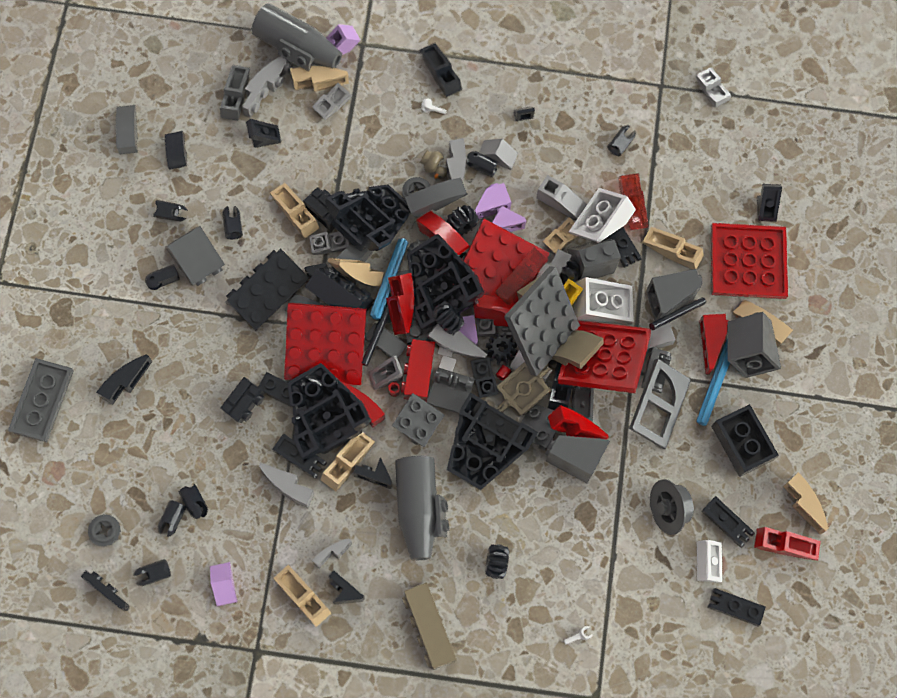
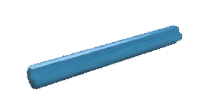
(392, 270)
(714, 387)

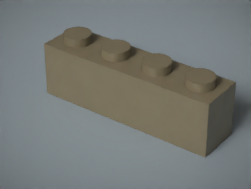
(429, 625)

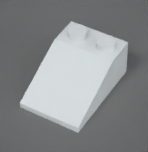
(603, 215)
(604, 302)

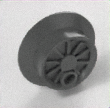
(671, 506)

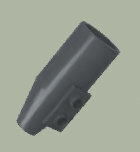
(294, 38)
(419, 507)

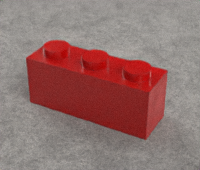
(418, 369)

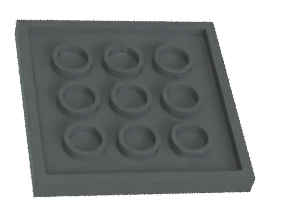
(542, 320)

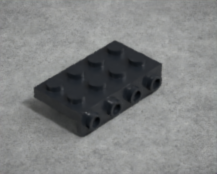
(267, 288)

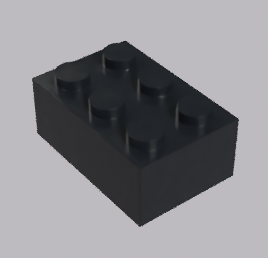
(337, 290)
(744, 440)

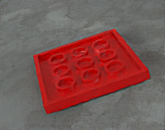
(496, 254)
(749, 261)
(327, 337)
(615, 364)

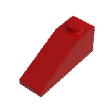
(713, 333)

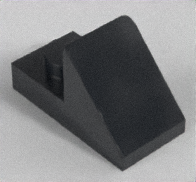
(263, 133)
(769, 202)
(379, 476)
(349, 593)

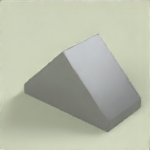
(500, 151)
(386, 373)

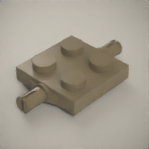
(523, 390)

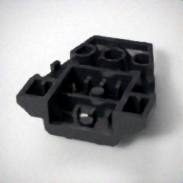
(368, 217)
(434, 272)
(324, 412)
(486, 442)

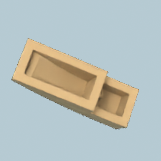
(318, 77)
(295, 210)
(674, 248)
(357, 271)
(780, 329)
(346, 461)
(807, 503)
(302, 595)

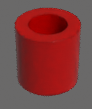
(503, 372)
(394, 385)

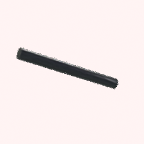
(678, 313)
(375, 337)

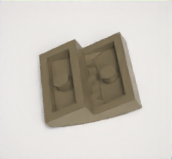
(578, 348)

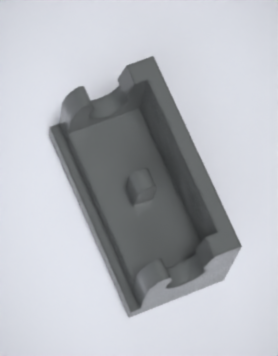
(665, 357)
(583, 401)

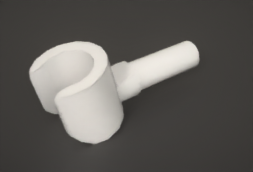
(427, 107)
(580, 635)

